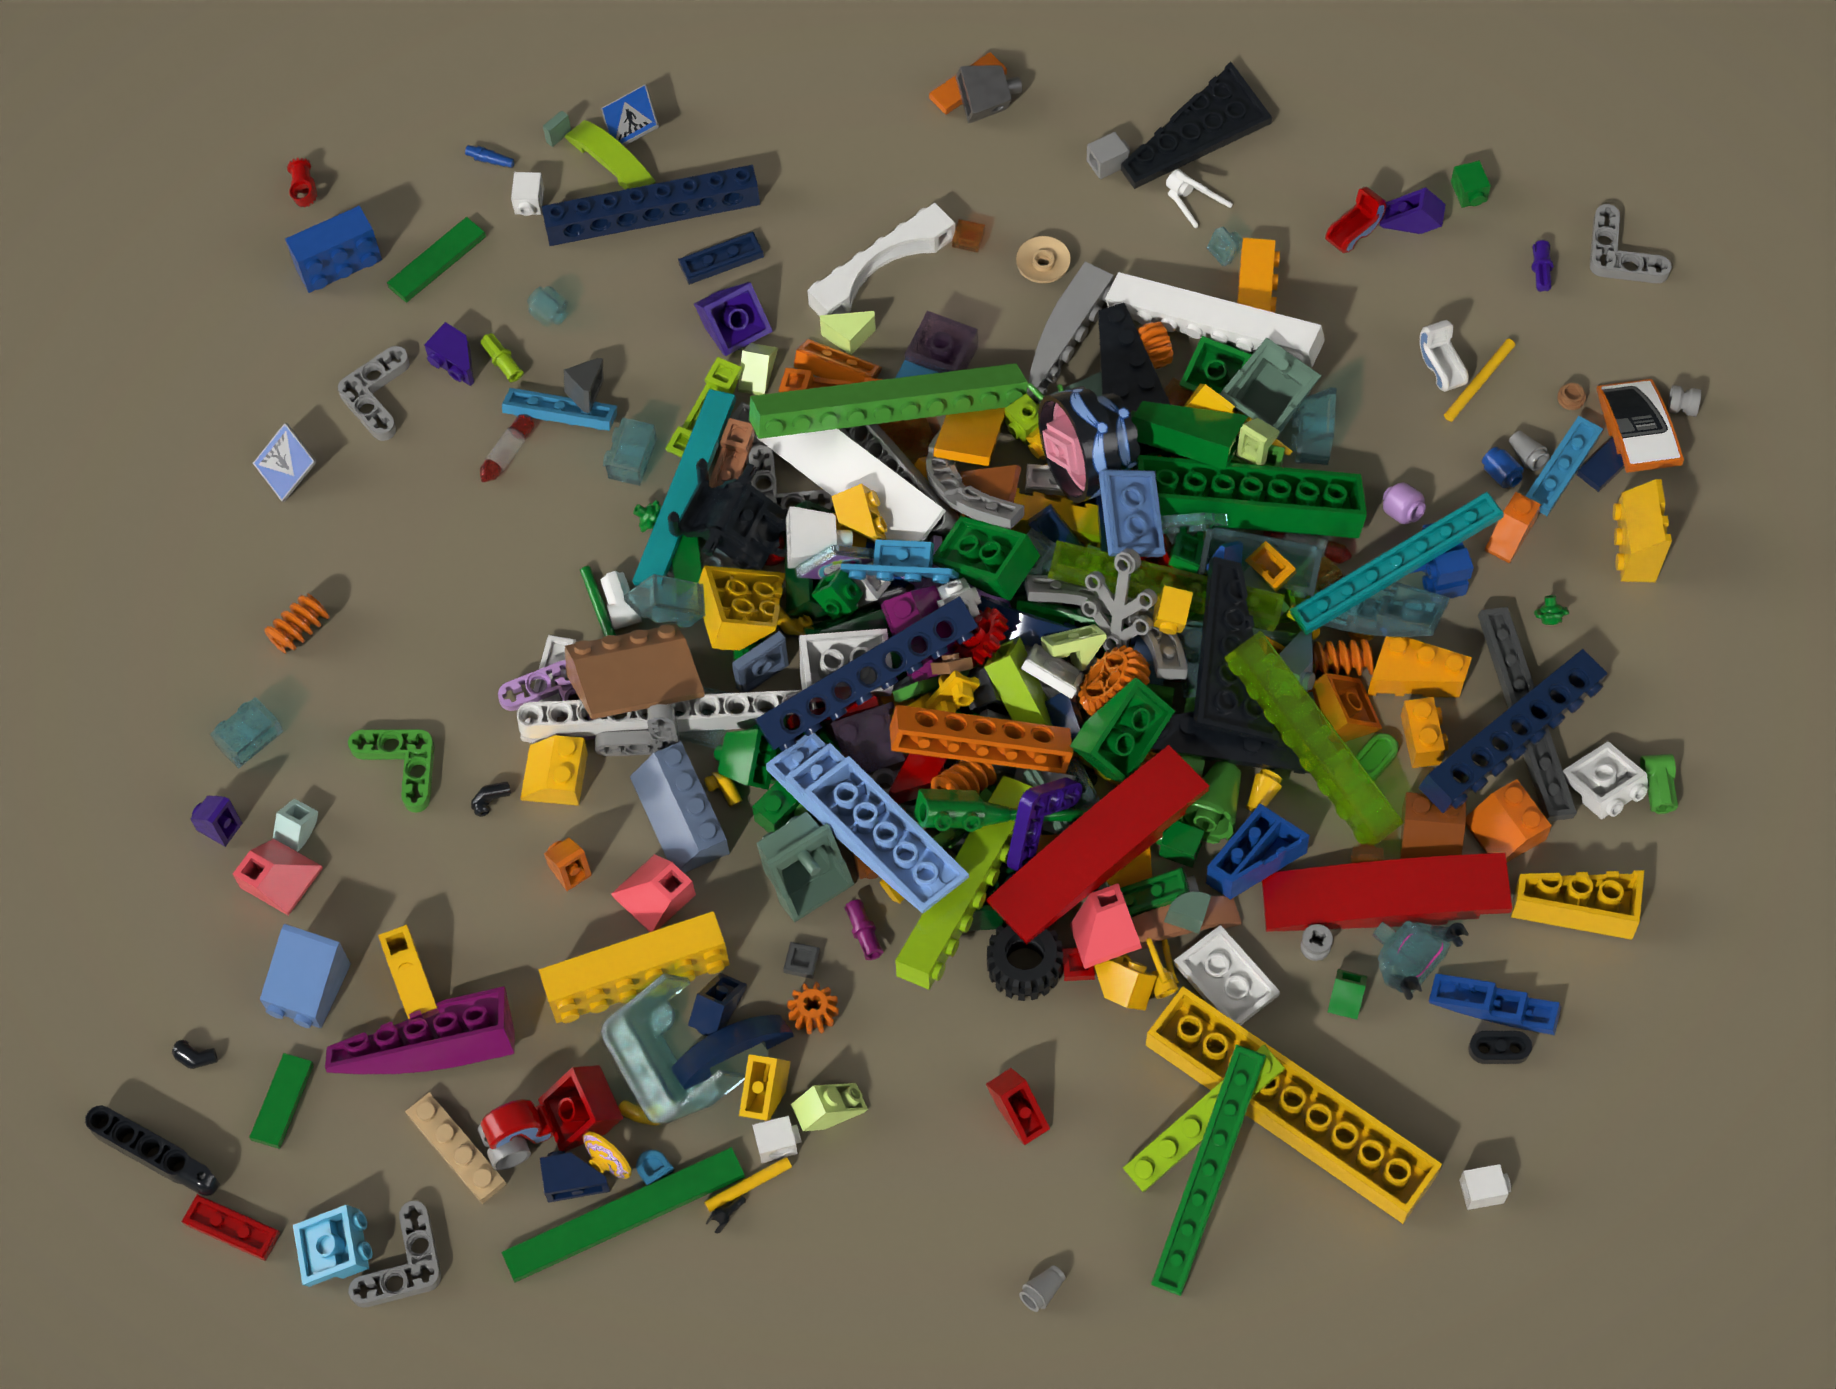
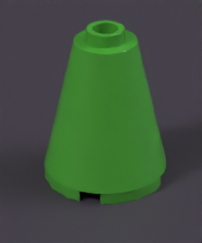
(1218, 807)

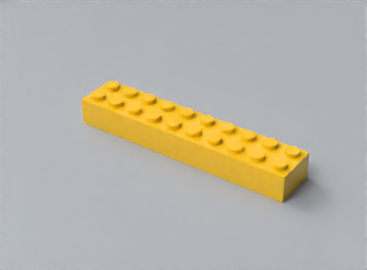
(1299, 1108)

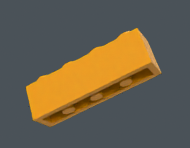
(1257, 275)

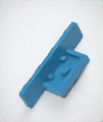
(901, 559)

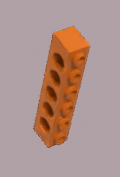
(980, 739)

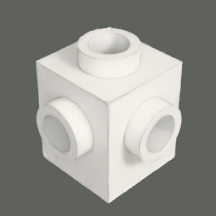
(960, 588)

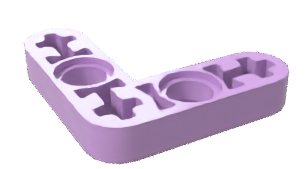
(562, 687)

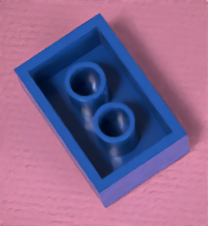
(334, 249)

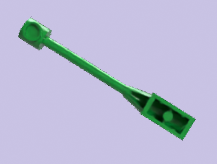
(968, 811)

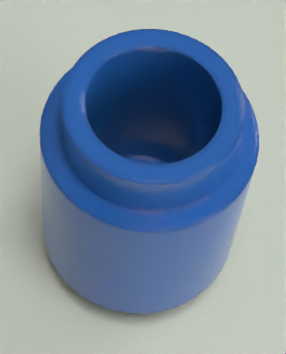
(1502, 467)

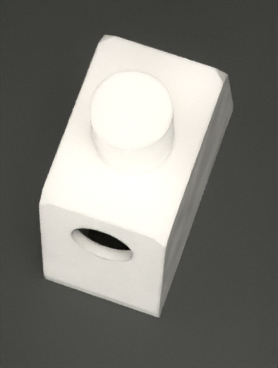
(810, 533)

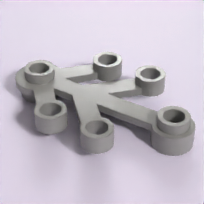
(1118, 605)

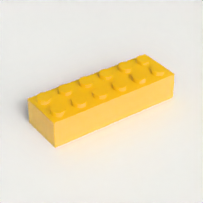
(628, 967)

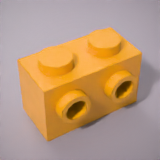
(1423, 733)

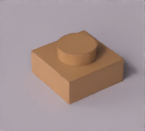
(950, 663)

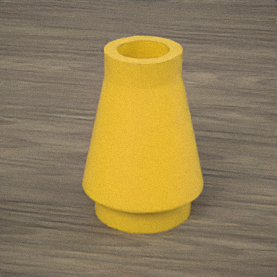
(1264, 789)

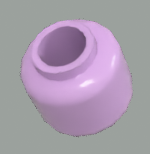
(1404, 503)

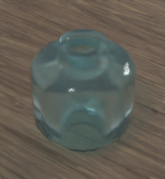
(547, 306)

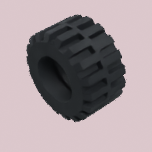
(1020, 981)

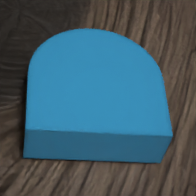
(653, 1166)

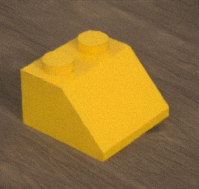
(555, 770)

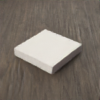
(1053, 671)

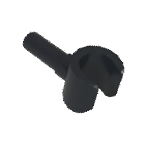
(722, 1215)

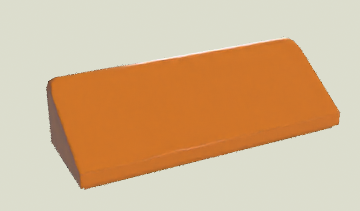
(833, 364)

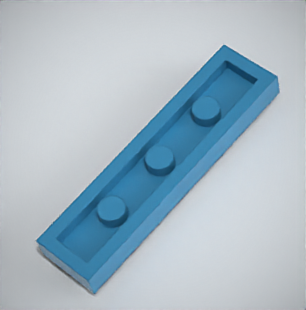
(558, 409)
(1564, 464)

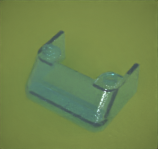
(1302, 556)
(646, 1060)

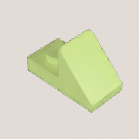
(1255, 440)
(1078, 643)

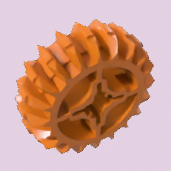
(1111, 675)

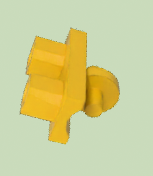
(953, 693)

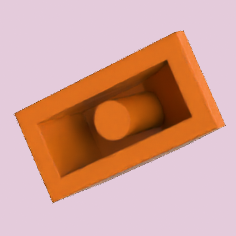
(1513, 527)
(568, 863)

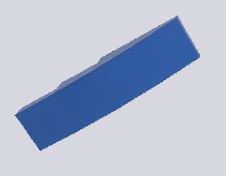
(1494, 1004)

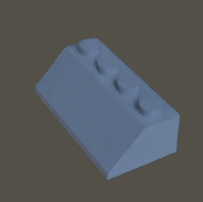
(679, 809)

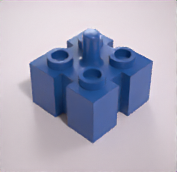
(1448, 572)

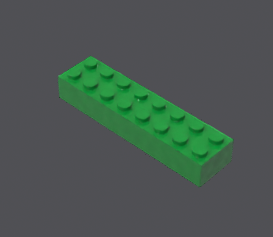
(1261, 496)

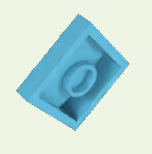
(332, 1245)

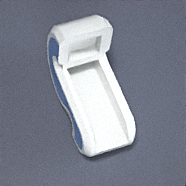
(1442, 357)

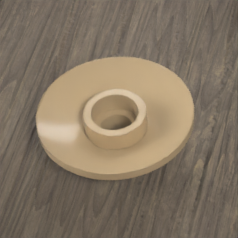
(1043, 250)

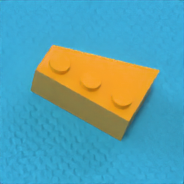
(1418, 668)

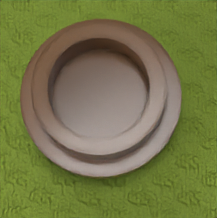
(1571, 396)

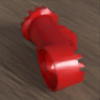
(302, 182)

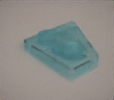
(1195, 522)

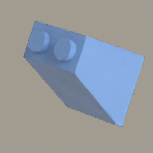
(304, 977)

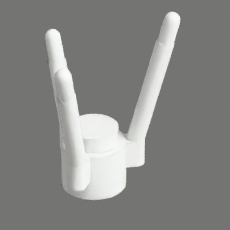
(1183, 185)

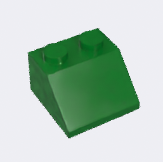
(1213, 365)

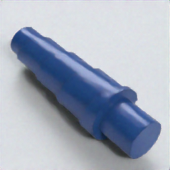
(488, 156)

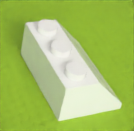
(830, 651)

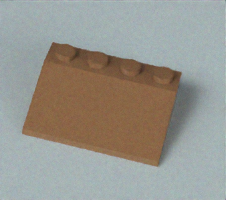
(632, 671)

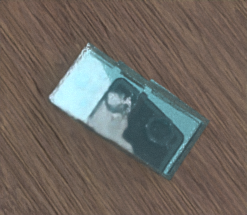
(1395, 613)

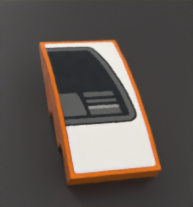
(1640, 425)

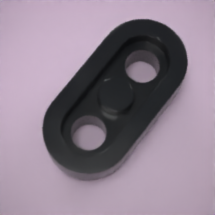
(1498, 1045)

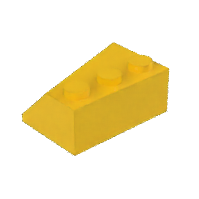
(1641, 532)
(740, 605)

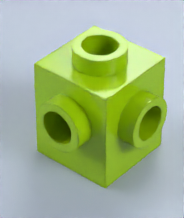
(1022, 417)

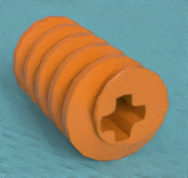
(296, 622)
(1343, 657)
(965, 776)

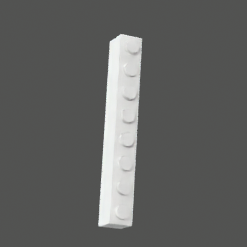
(1214, 318)

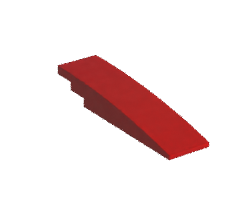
(1098, 844)
(1388, 892)

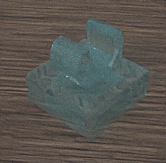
(1224, 245)

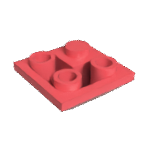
(276, 875)
(655, 892)
(1104, 927)

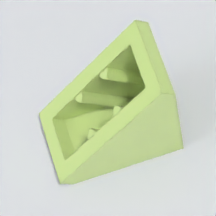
(848, 329)
(757, 367)

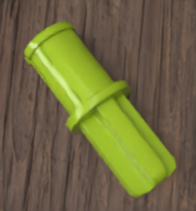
(501, 357)

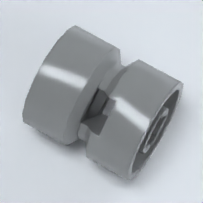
(507, 1155)

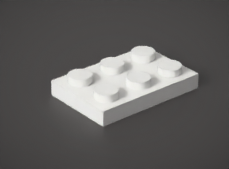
(1226, 976)

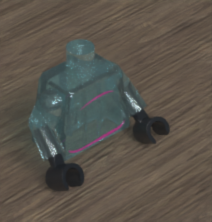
(1414, 952)

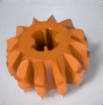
(1156, 343)
(813, 998)

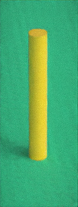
(748, 1184)

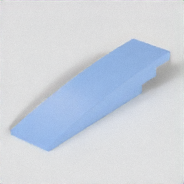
(867, 821)

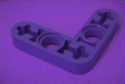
(1032, 808)

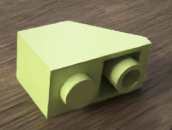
(828, 1105)

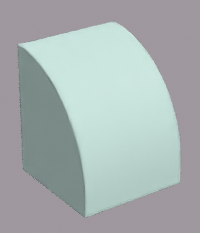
(294, 824)

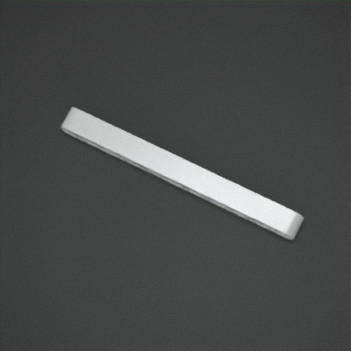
(634, 721)

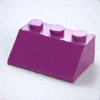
(908, 609)

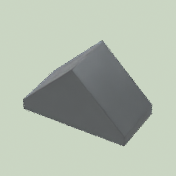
(584, 382)

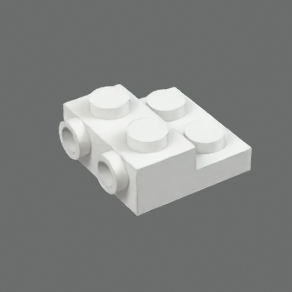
(1607, 780)

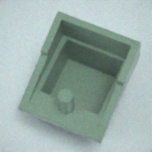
(1271, 385)
(804, 865)

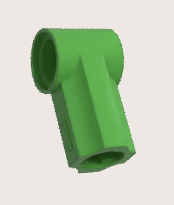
(1661, 787)

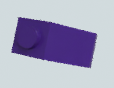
(1414, 212)
(216, 819)

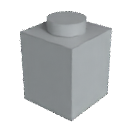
(1107, 154)

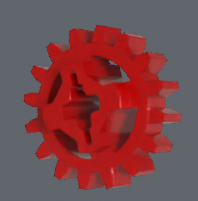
(987, 636)

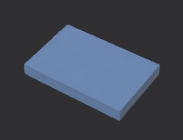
(1132, 512)

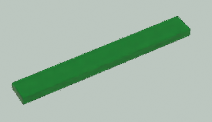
(1208, 1170)
(623, 1214)

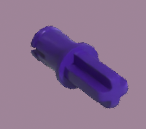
(1542, 265)

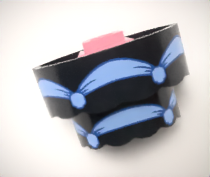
(1086, 436)

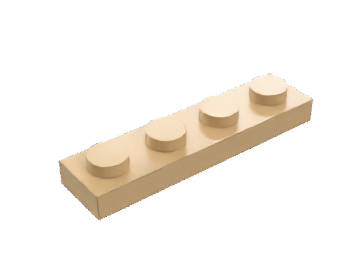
(455, 1148)

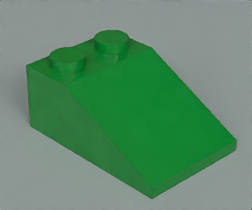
(987, 556)
(1123, 731)

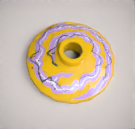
(606, 1156)

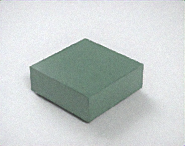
(556, 128)

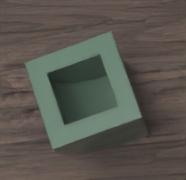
(1188, 911)

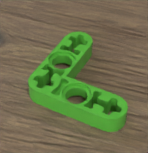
(411, 757)

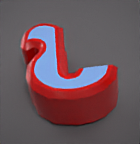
(1358, 221)
(516, 1119)

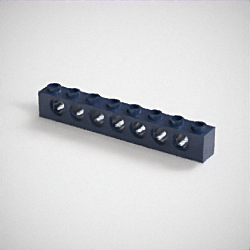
(651, 205)
(953, 613)
(1441, 783)

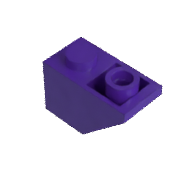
(451, 351)

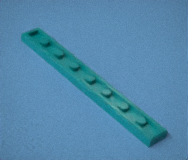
(701, 444)
(1396, 563)

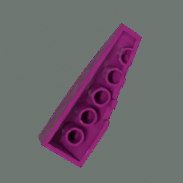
(450, 1036)

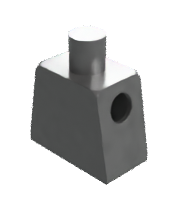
(985, 90)

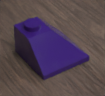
(733, 317)

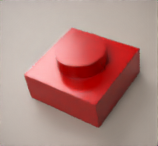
(1073, 966)

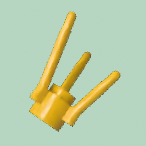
(1166, 980)

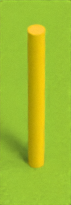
(1479, 380)

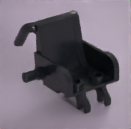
(732, 519)

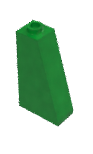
(1189, 431)

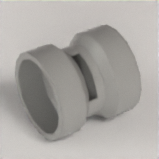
(1687, 401)

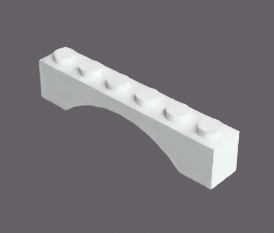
(923, 233)

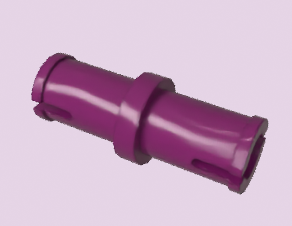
(863, 929)

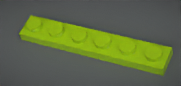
(1188, 1131)

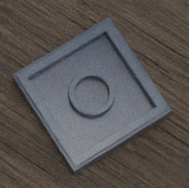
(760, 663)

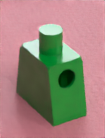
(745, 758)

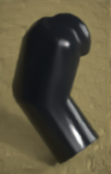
(486, 794)
(190, 1057)

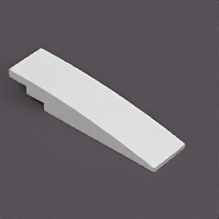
(840, 463)

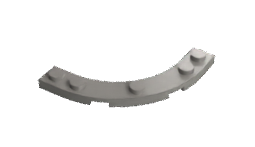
(968, 500)
(1165, 648)

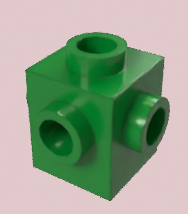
(837, 594)

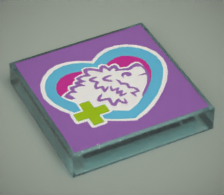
(831, 559)

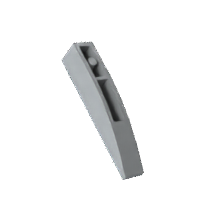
(1068, 325)

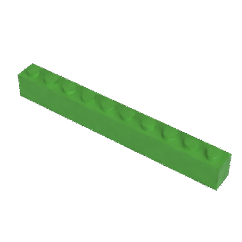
(886, 400)

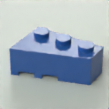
(1255, 852)

